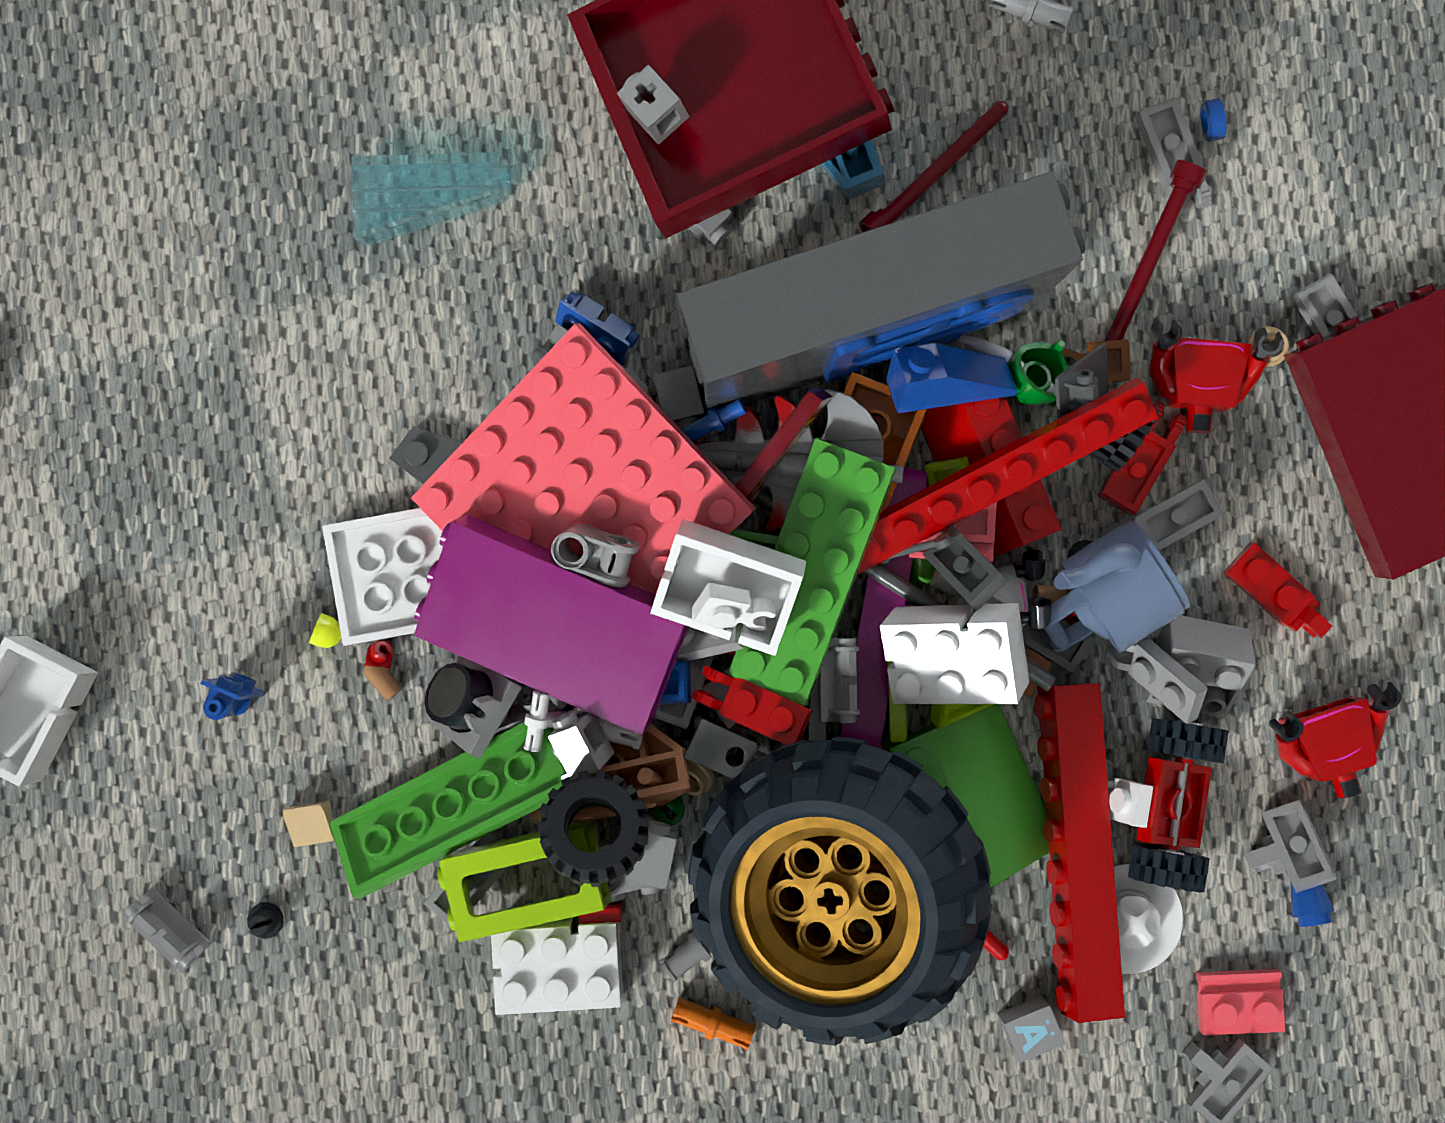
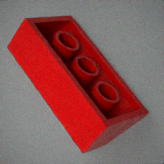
(976, 432)

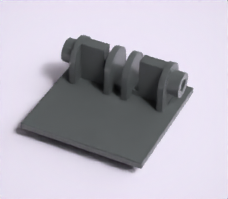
(1082, 381)

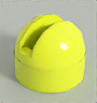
(326, 632)

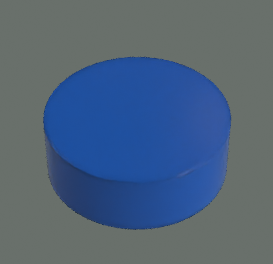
(1213, 119)

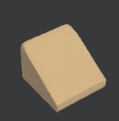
(309, 823)

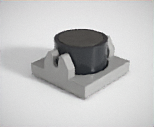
(469, 703)

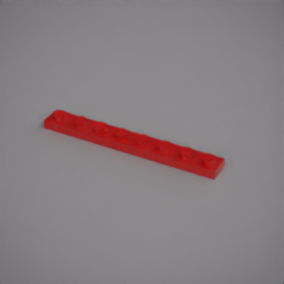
(1009, 470)

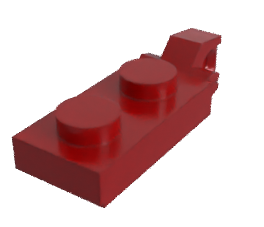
(1276, 591)

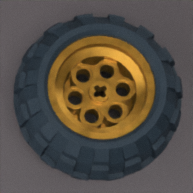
(838, 977)

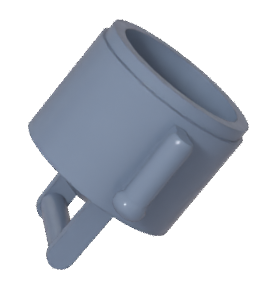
(1116, 590)

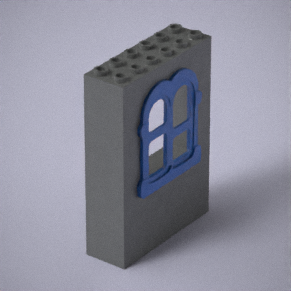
(879, 293)

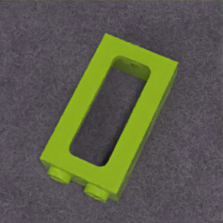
(506, 853)

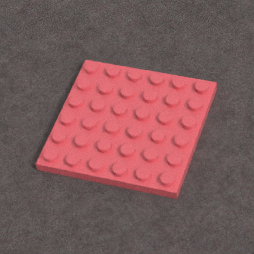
(584, 450)

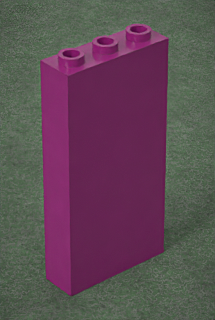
(547, 625)

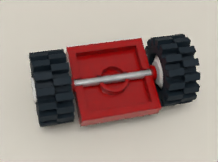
(1177, 805)

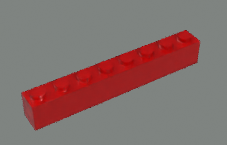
(1080, 852)

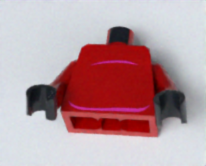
(1206, 373)
(1336, 738)

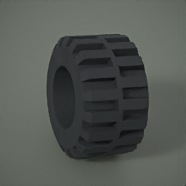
(584, 793)

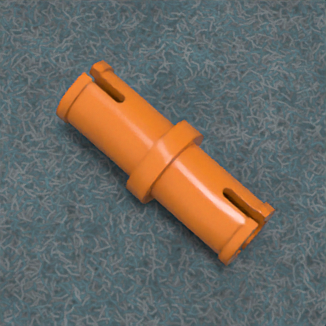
(713, 1023)

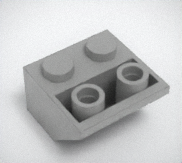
(1214, 654)

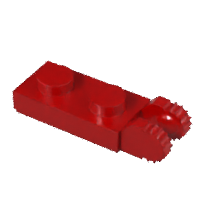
(1133, 482)
(756, 708)

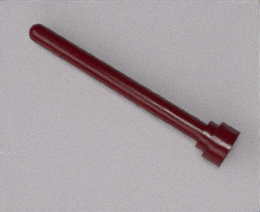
(935, 170)
(1185, 179)

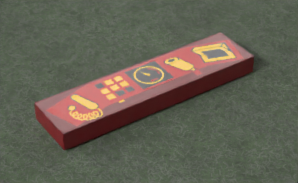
(782, 442)

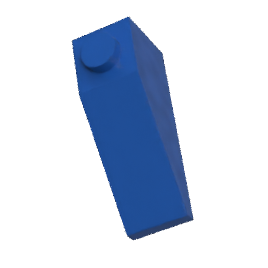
(945, 376)

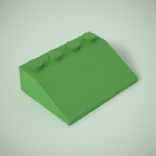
(991, 781)

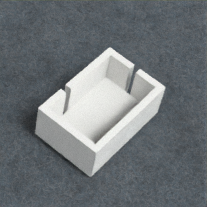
(730, 561)
(955, 665)
(36, 705)
(557, 969)

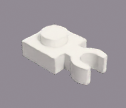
(727, 606)
(1129, 801)

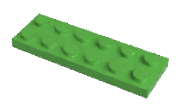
(829, 530)
(444, 810)

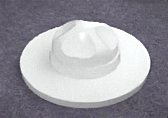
(1147, 922)

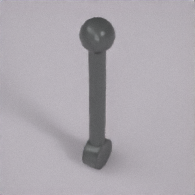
(941, 541)

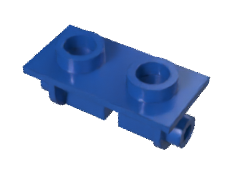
(613, 335)
(229, 695)

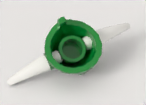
(1031, 366)

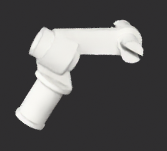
(541, 719)

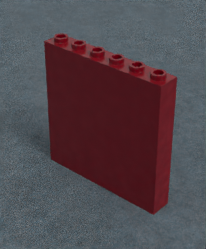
(762, 87)
(1381, 424)

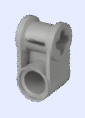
(604, 554)

